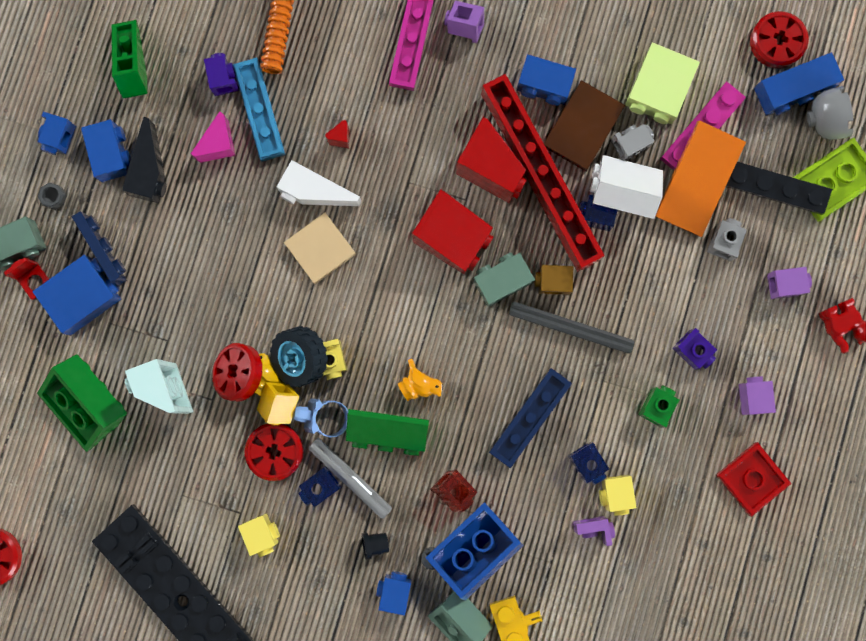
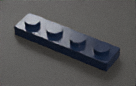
(530, 418)

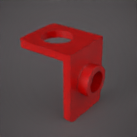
(23, 270)

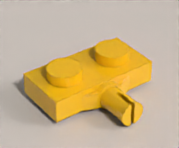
(511, 621)

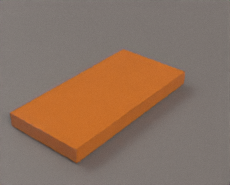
(700, 178)

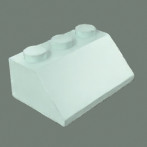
(159, 385)

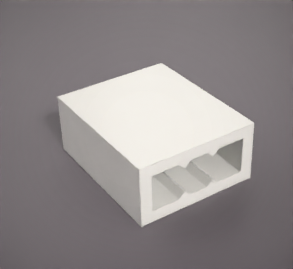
(627, 186)

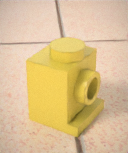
(335, 370)

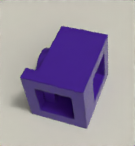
(220, 75)
(686, 349)

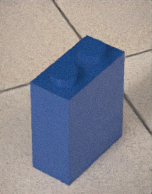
(77, 295)

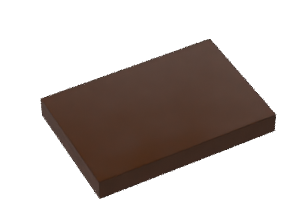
(583, 125)

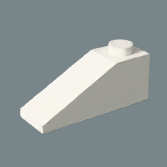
(312, 189)

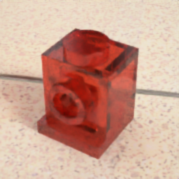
(464, 491)

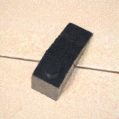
(145, 172)

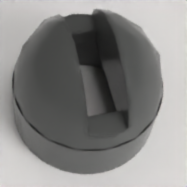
(425, 562)

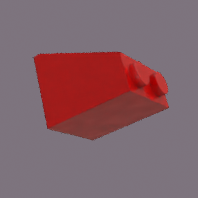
(491, 163)
(452, 233)

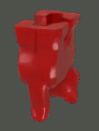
(840, 324)

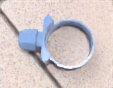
(308, 416)

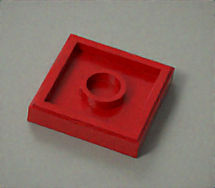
(753, 479)

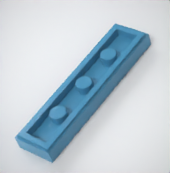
(259, 109)

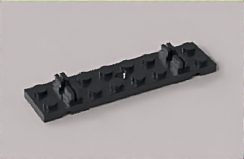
(163, 577)

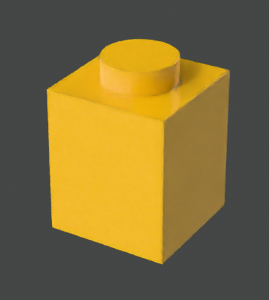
(277, 403)

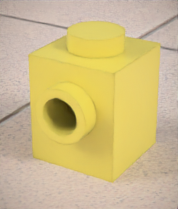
(618, 494)
(259, 535)

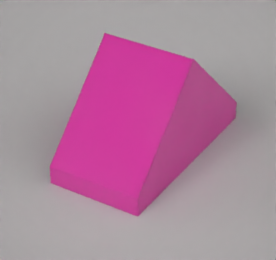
(215, 142)

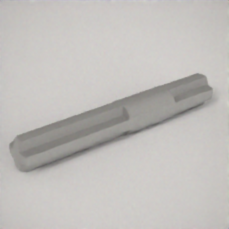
(350, 478)

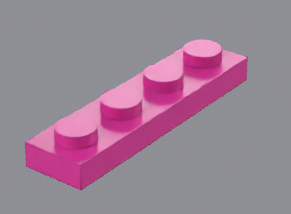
(411, 44)
(714, 114)

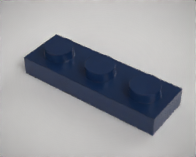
(100, 247)

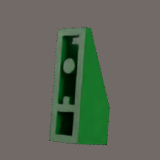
(128, 60)

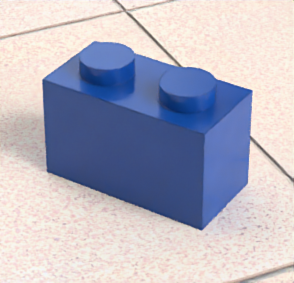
(546, 80)
(106, 150)

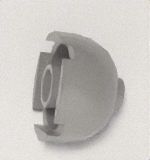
(831, 114)

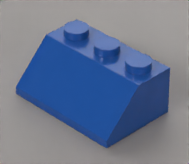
(474, 551)

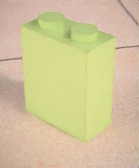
(662, 84)

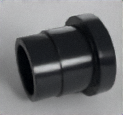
(374, 544)

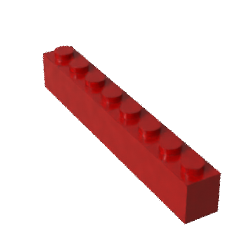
(541, 173)

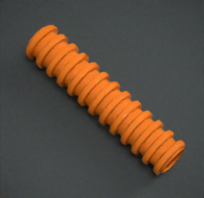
(276, 36)

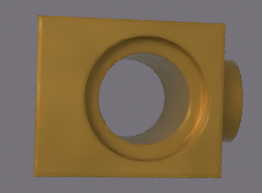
(554, 280)

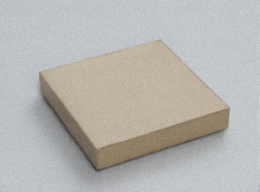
(320, 248)

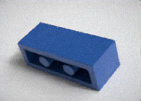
(798, 84)

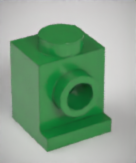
(651, 411)

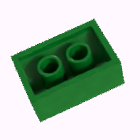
(81, 402)
(386, 431)

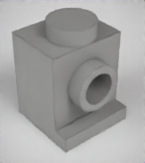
(633, 141)
(720, 245)

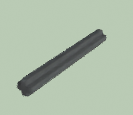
(571, 327)

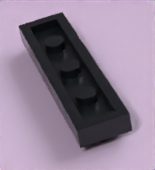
(779, 188)

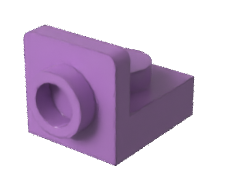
(591, 527)

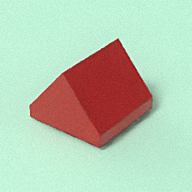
(339, 135)

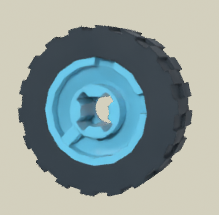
(298, 356)

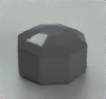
(52, 196)

